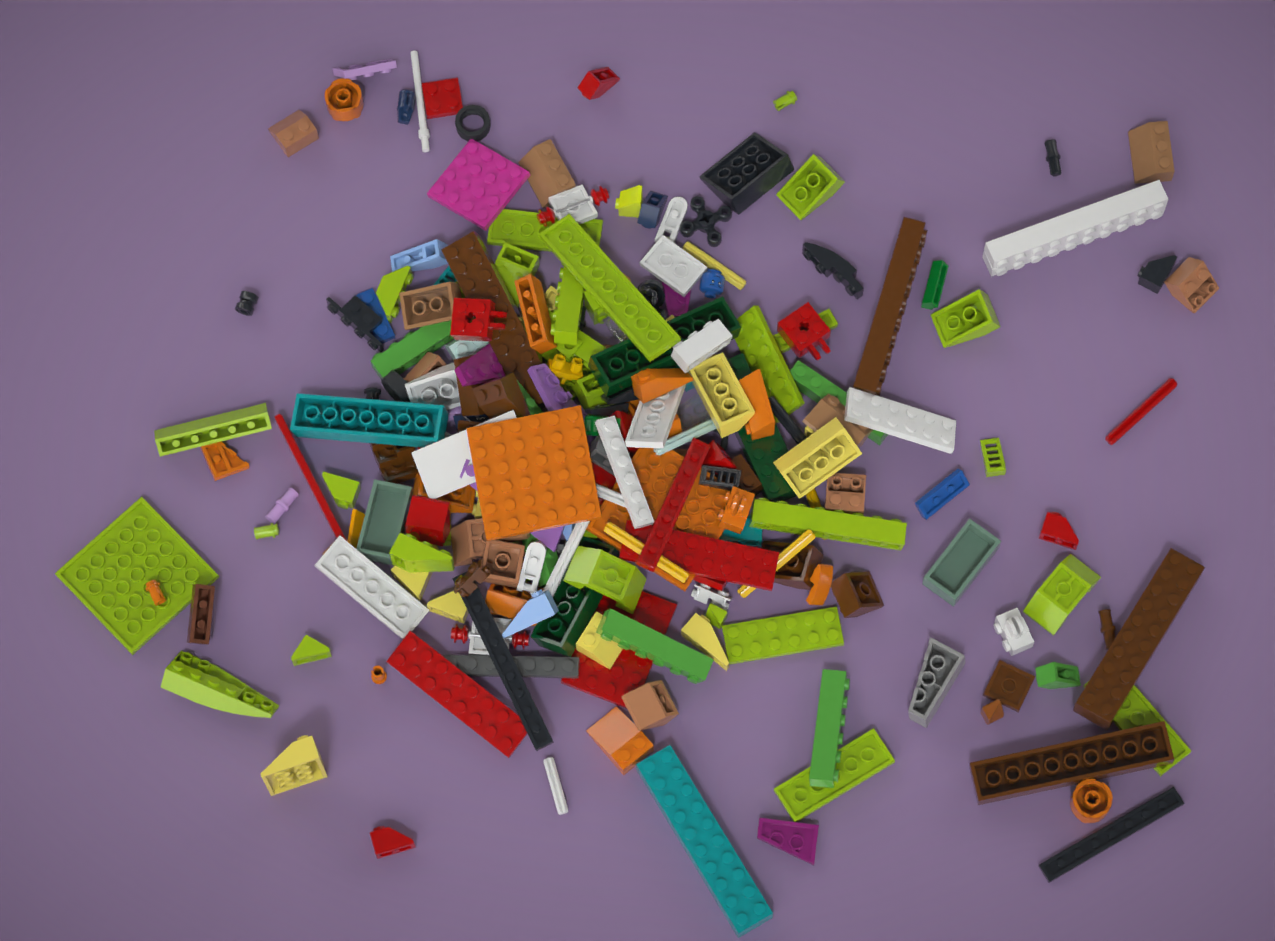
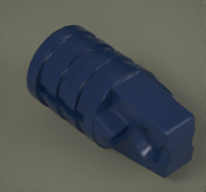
(405, 106)

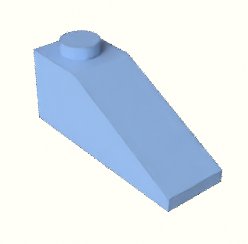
(420, 257)
(535, 610)

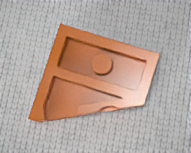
(222, 460)

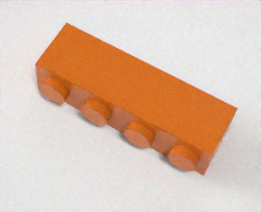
(535, 313)

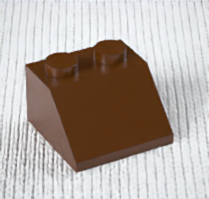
(856, 594)

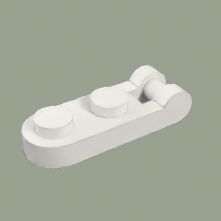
(673, 218)
(532, 566)

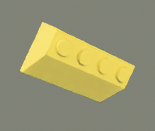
(722, 394)
(817, 457)

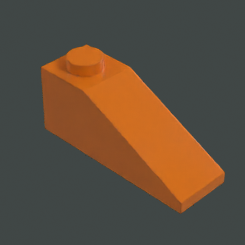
(656, 382)

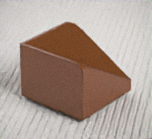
(992, 711)

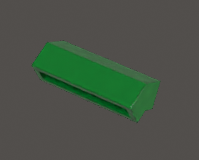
(935, 285)

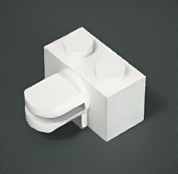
(1013, 631)

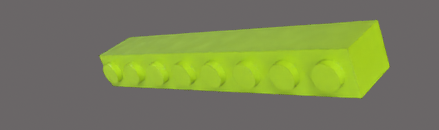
(828, 524)

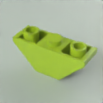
(389, 291)

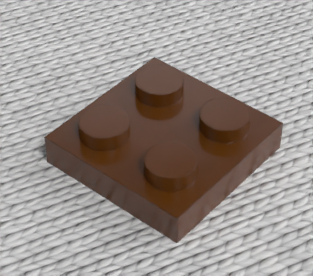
(1009, 685)

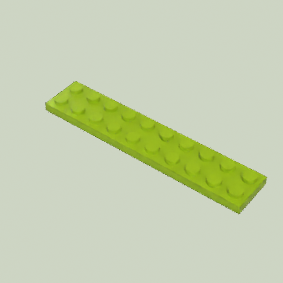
(609, 287)

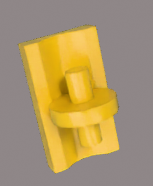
(566, 370)

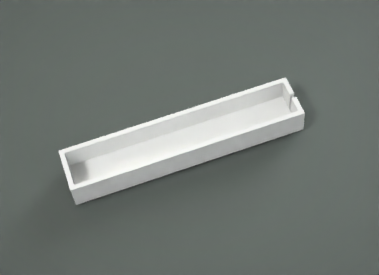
(1075, 228)

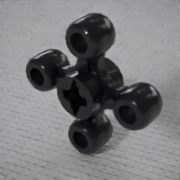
(700, 224)

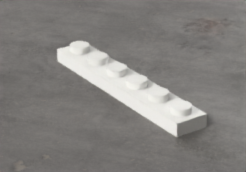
(624, 472)

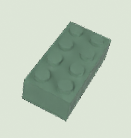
(384, 520)
(961, 562)

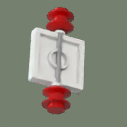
(573, 202)
(476, 644)

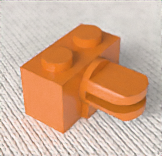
(736, 509)

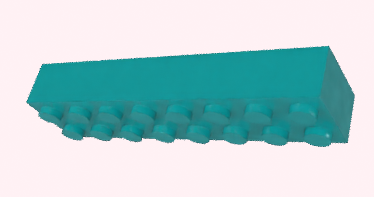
(368, 420)

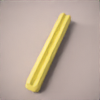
(711, 263)

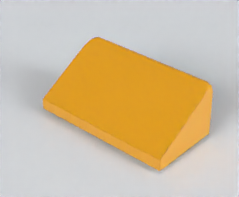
(355, 527)

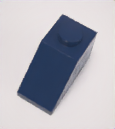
(652, 209)

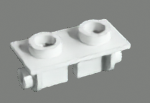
(705, 592)

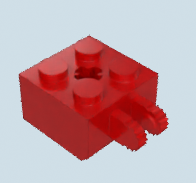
(482, 327)
(804, 341)

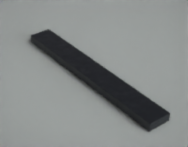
(1111, 834)

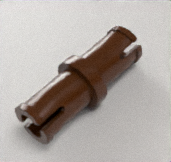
(1107, 627)

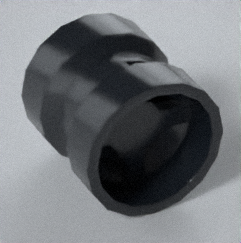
(246, 303)

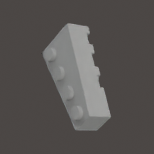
(935, 679)

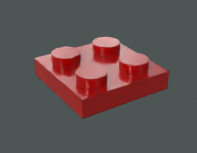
(442, 98)

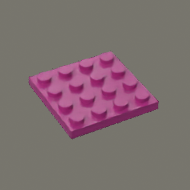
(478, 184)

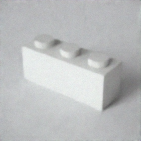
(701, 345)

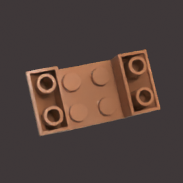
(469, 542)

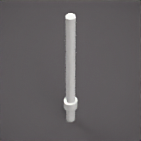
(423, 133)

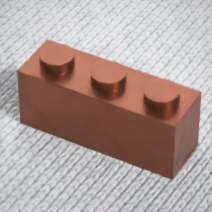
(200, 614)

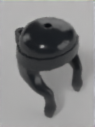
(654, 294)

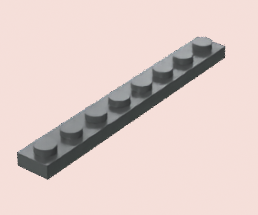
(528, 666)

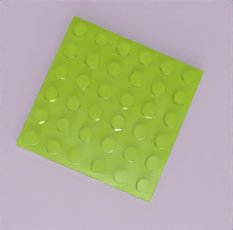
(118, 563)

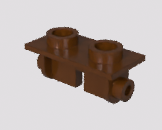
(475, 572)

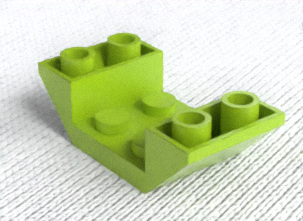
(607, 576)
(1061, 593)

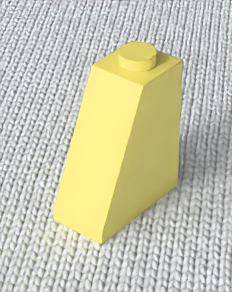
(414, 582)

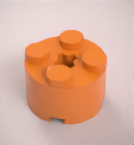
(344, 100)
(1092, 790)

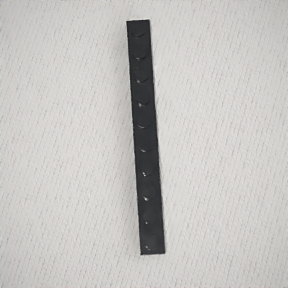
(507, 668)

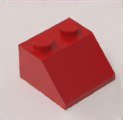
(428, 520)

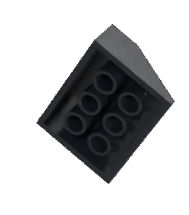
(747, 172)

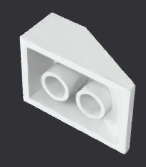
(435, 388)

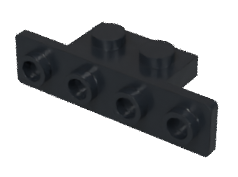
(360, 318)

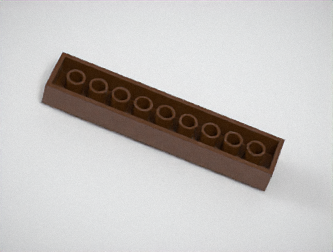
(481, 280)
(891, 306)
(1138, 639)
(1071, 763)

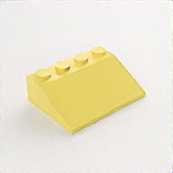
(294, 767)

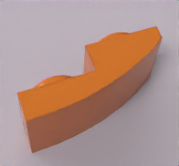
(822, 581)

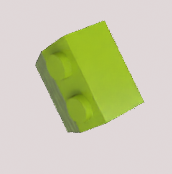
(810, 187)
(965, 319)

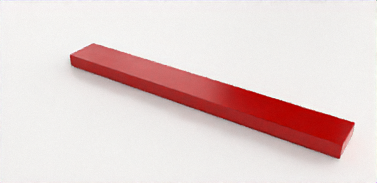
(308, 476)
(673, 505)

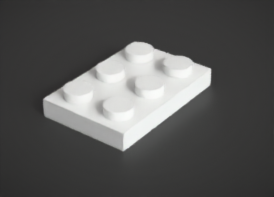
(673, 266)

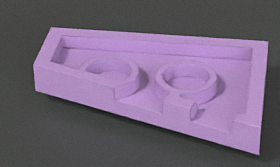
(353, 71)

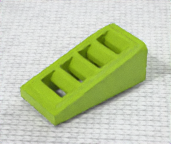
(993, 471)

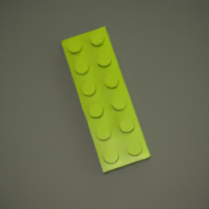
(523, 230)
(764, 354)
(782, 635)
(1139, 712)
(859, 762)

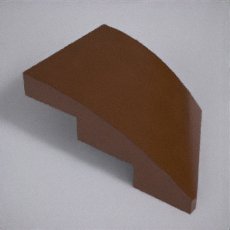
(395, 462)

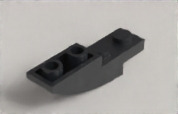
(828, 262)

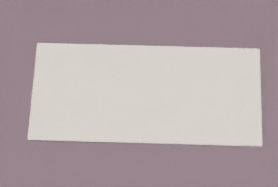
(444, 460)

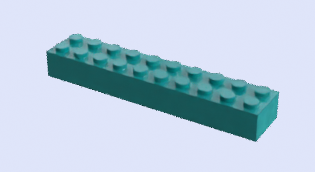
(704, 841)

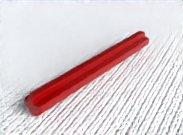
(1141, 411)

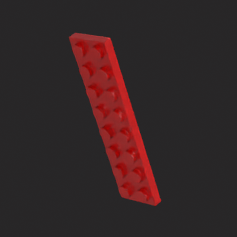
(712, 557)
(458, 693)

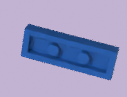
(384, 331)
(942, 494)

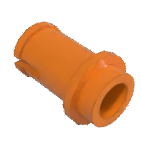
(155, 592)
(378, 679)

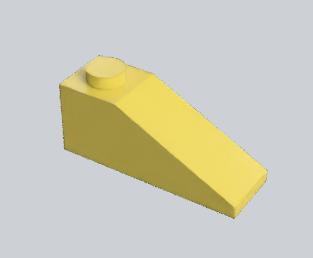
(702, 636)

